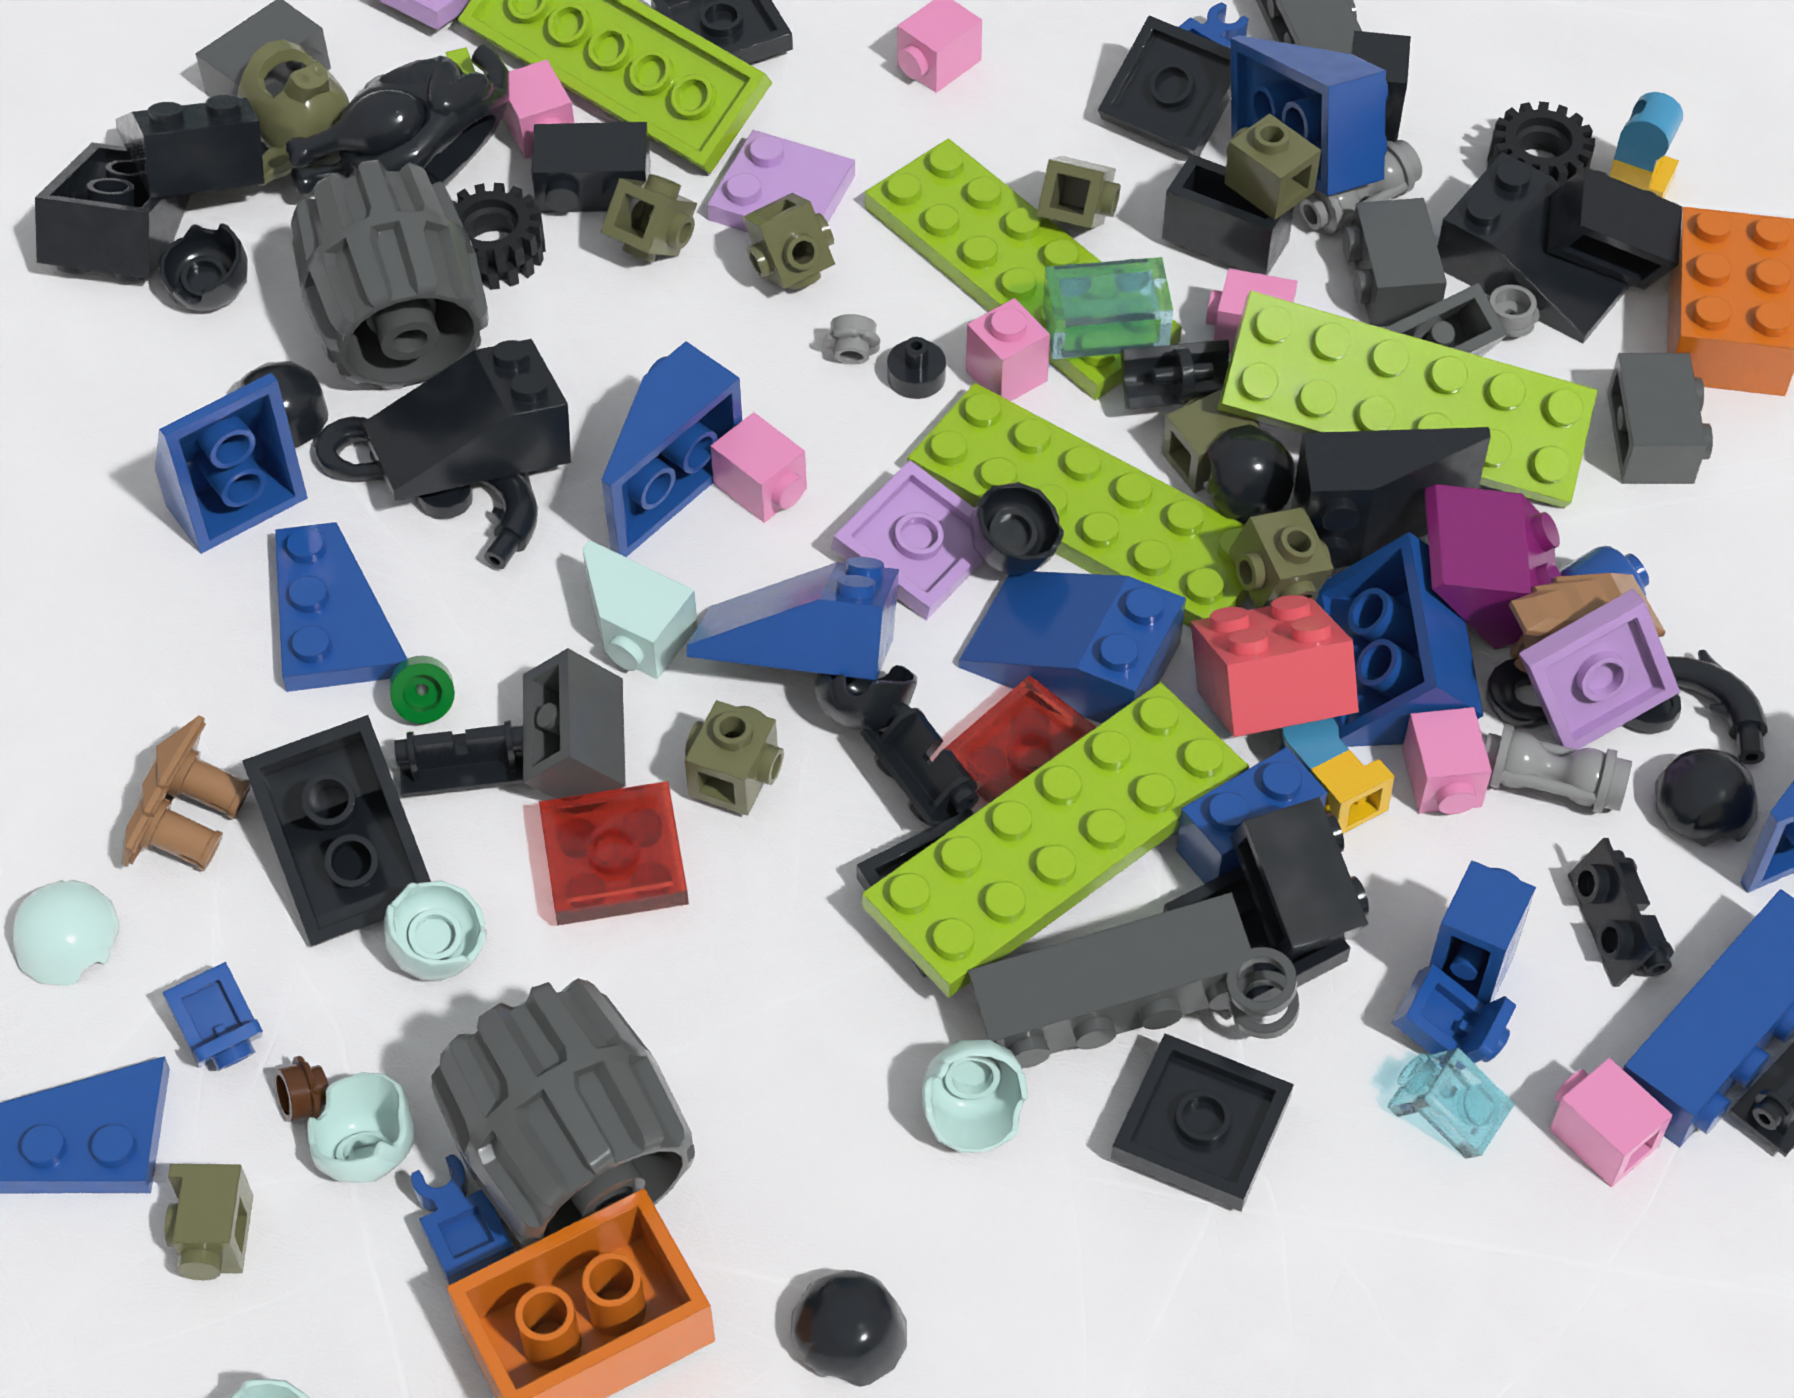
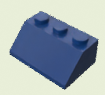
(1406, 643)

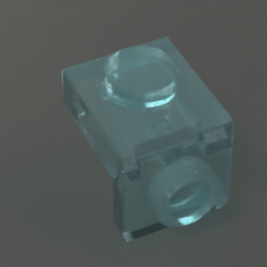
(1452, 1099)

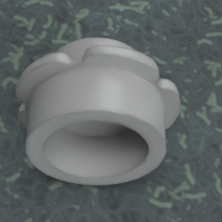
(1515, 309)
(852, 338)

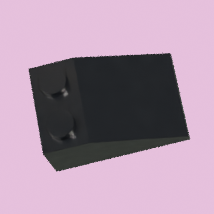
(194, 146)
(103, 217)
(1501, 239)
(473, 423)
(1372, 484)
(336, 827)

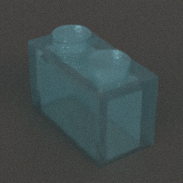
(1106, 307)

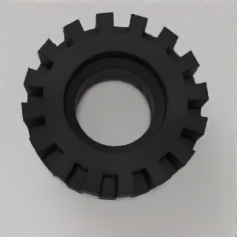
(1547, 132)
(506, 213)

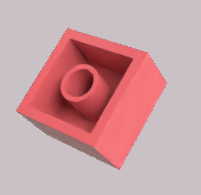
(1274, 665)

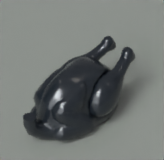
(414, 115)

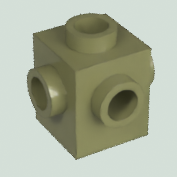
(650, 217)
(789, 242)
(1280, 557)
(732, 756)

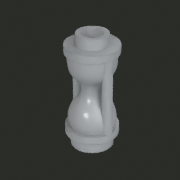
(1333, 211)
(1582, 775)

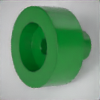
(421, 689)

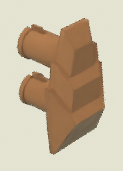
(1565, 601)
(176, 772)

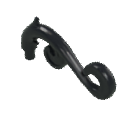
(516, 519)
(1731, 696)

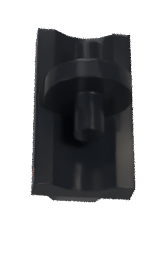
(1173, 373)

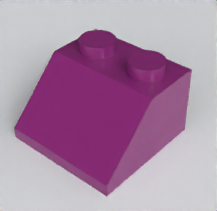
(1487, 553)

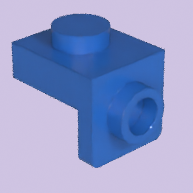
(1446, 1017)
(214, 1018)

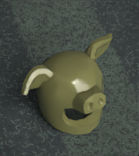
(303, 108)

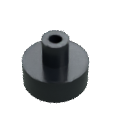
(916, 368)

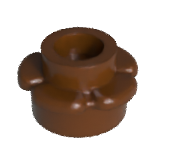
(300, 1089)

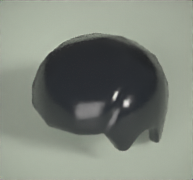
(204, 268)
(301, 397)
(1249, 473)
(1015, 528)
(865, 702)
(1707, 796)
(849, 1327)

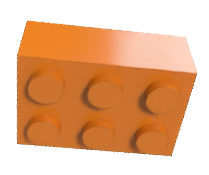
(1734, 300)
(584, 1307)

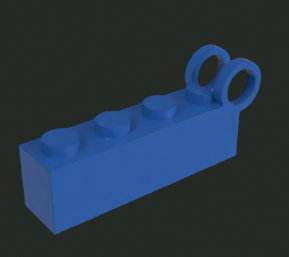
(1723, 1025)

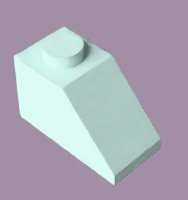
(638, 611)

